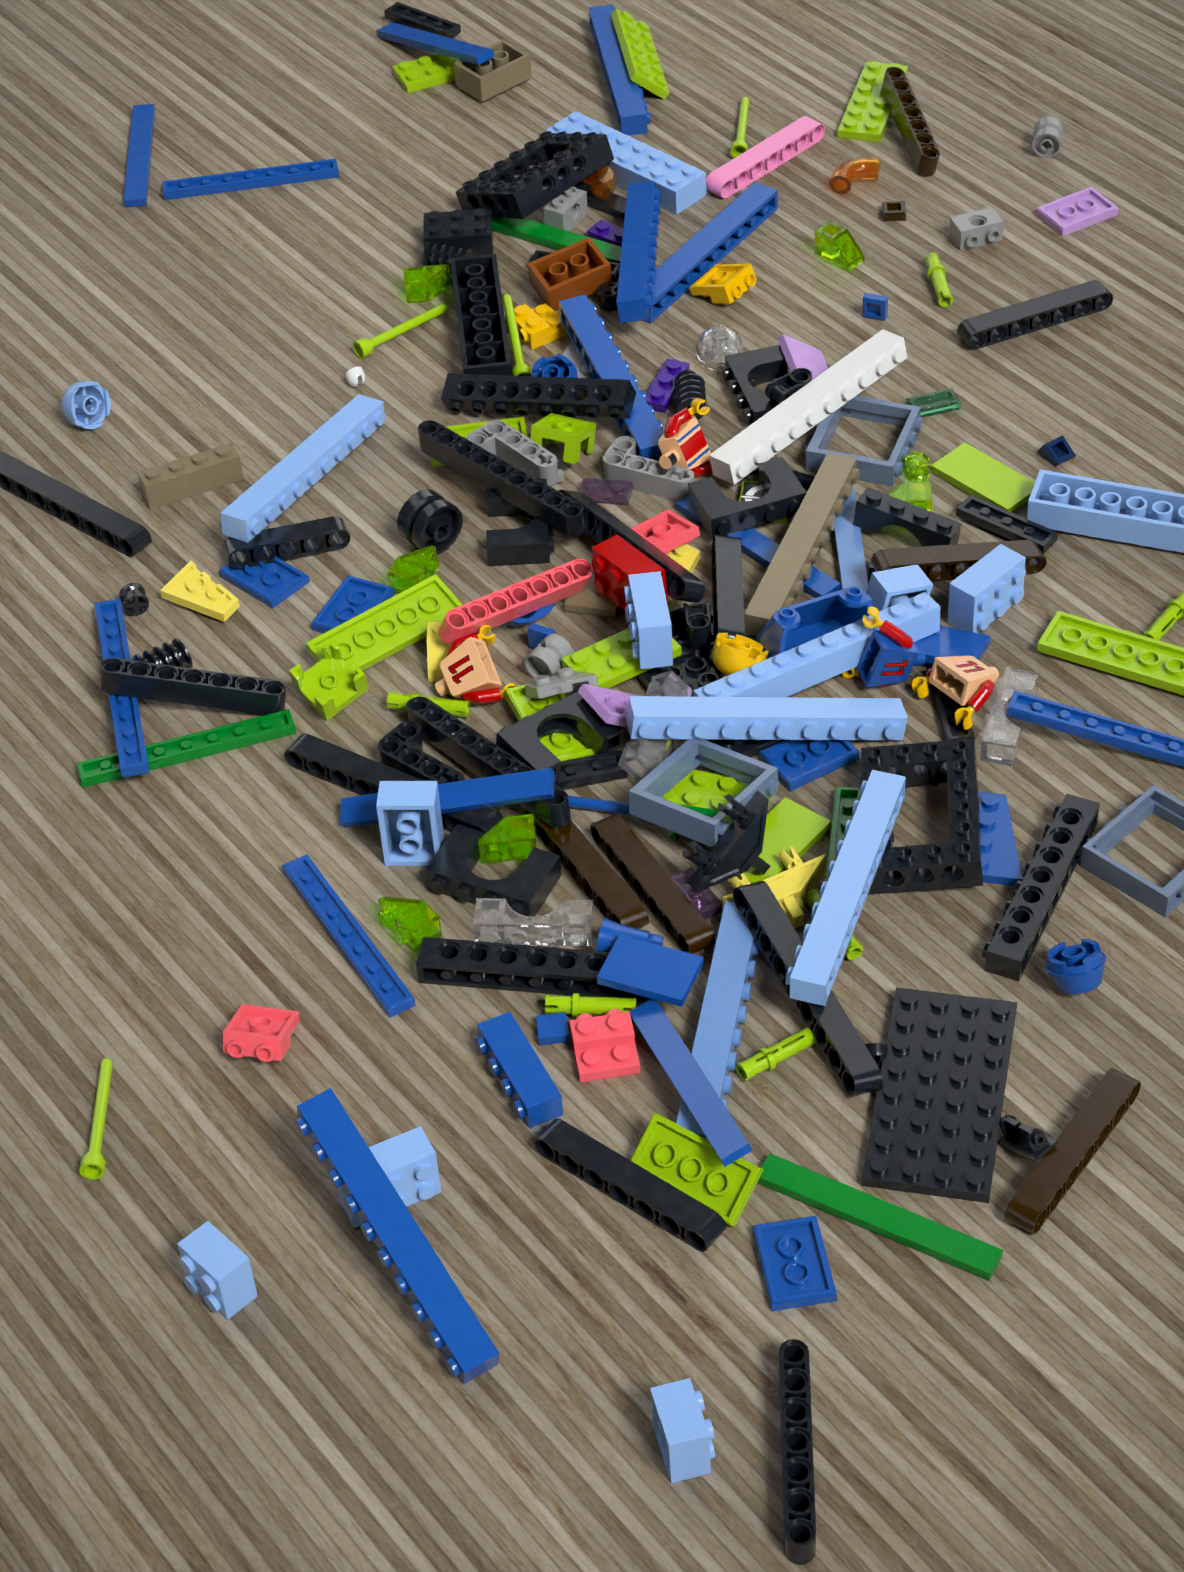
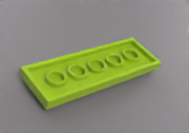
(640, 53)
(868, 110)
(388, 625)
(1115, 651)

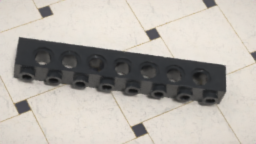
(538, 395)
(1041, 887)
(514, 968)

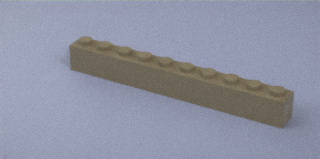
(803, 540)

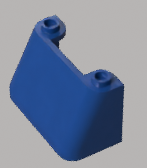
(812, 619)

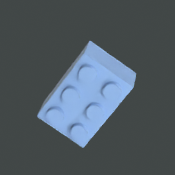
(986, 590)
(649, 620)
(409, 822)
(409, 1166)

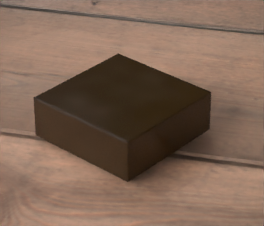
(894, 211)

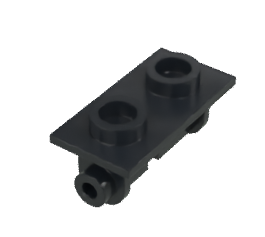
(1024, 1139)

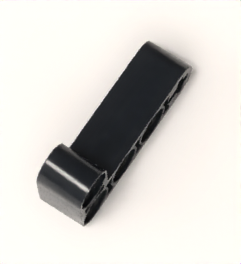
(404, 752)

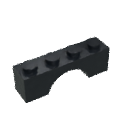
(879, 510)

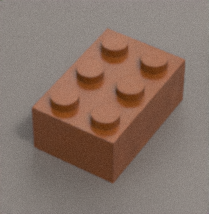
(569, 272)

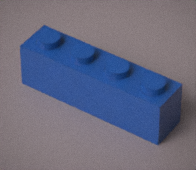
(519, 1070)

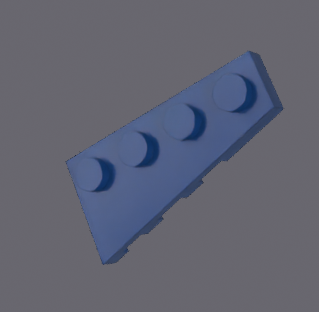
(998, 843)

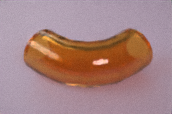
(853, 171)
(602, 182)

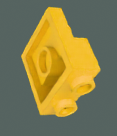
(725, 282)
(538, 325)

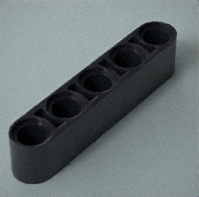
(299, 542)

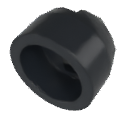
(878, 1051)

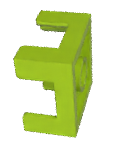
(571, 431)
(330, 682)

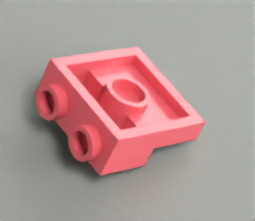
(667, 530)
(260, 1032)
(604, 1045)

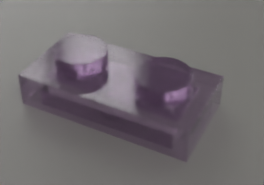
(607, 491)
(704, 901)

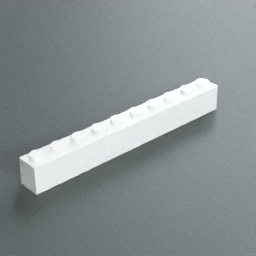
(808, 406)

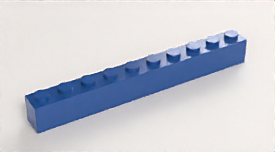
(624, 93)
(711, 245)
(639, 252)
(605, 362)
(397, 1236)

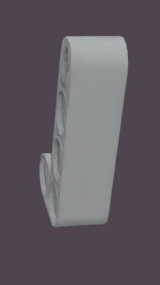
(516, 449)
(646, 474)

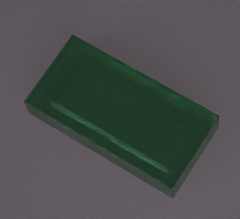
(936, 402)

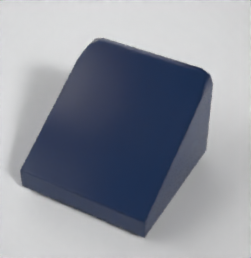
(1057, 451)

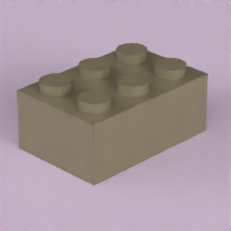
(496, 75)

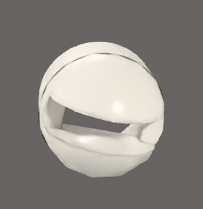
(355, 376)

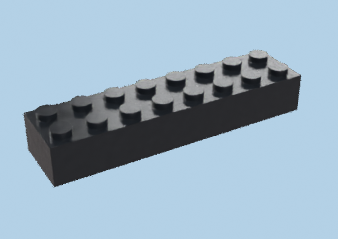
(480, 315)

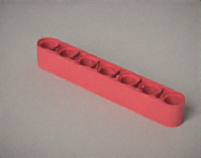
(516, 600)

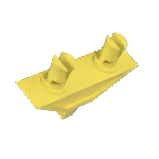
(790, 885)

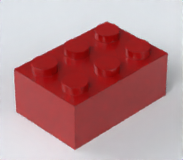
(613, 563)

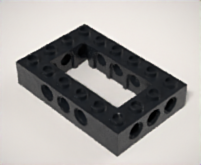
(536, 174)
(938, 864)

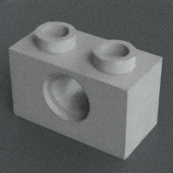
(566, 209)
(976, 228)

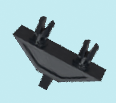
(736, 849)

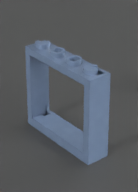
(875, 410)
(647, 795)
(1096, 861)

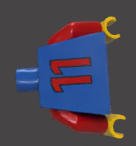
(888, 654)

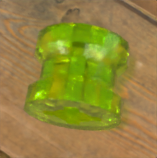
(917, 466)

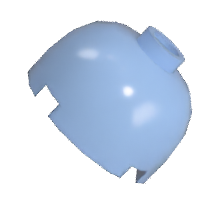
(85, 404)

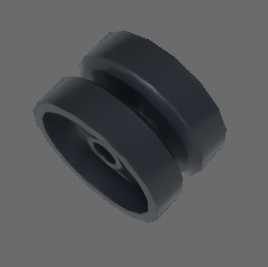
(429, 521)

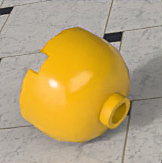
(736, 654)

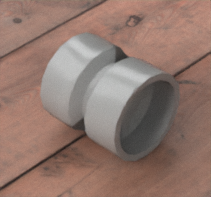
(1047, 137)
(547, 656)

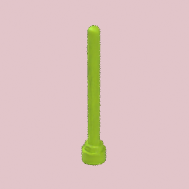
(740, 146)
(364, 347)
(520, 367)
(93, 1164)

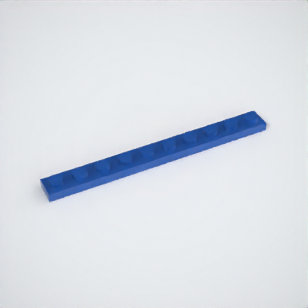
(124, 708)

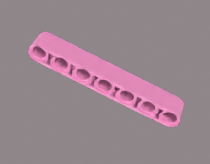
(764, 157)

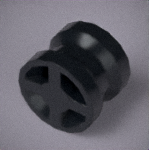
(608, 296)
(137, 605)

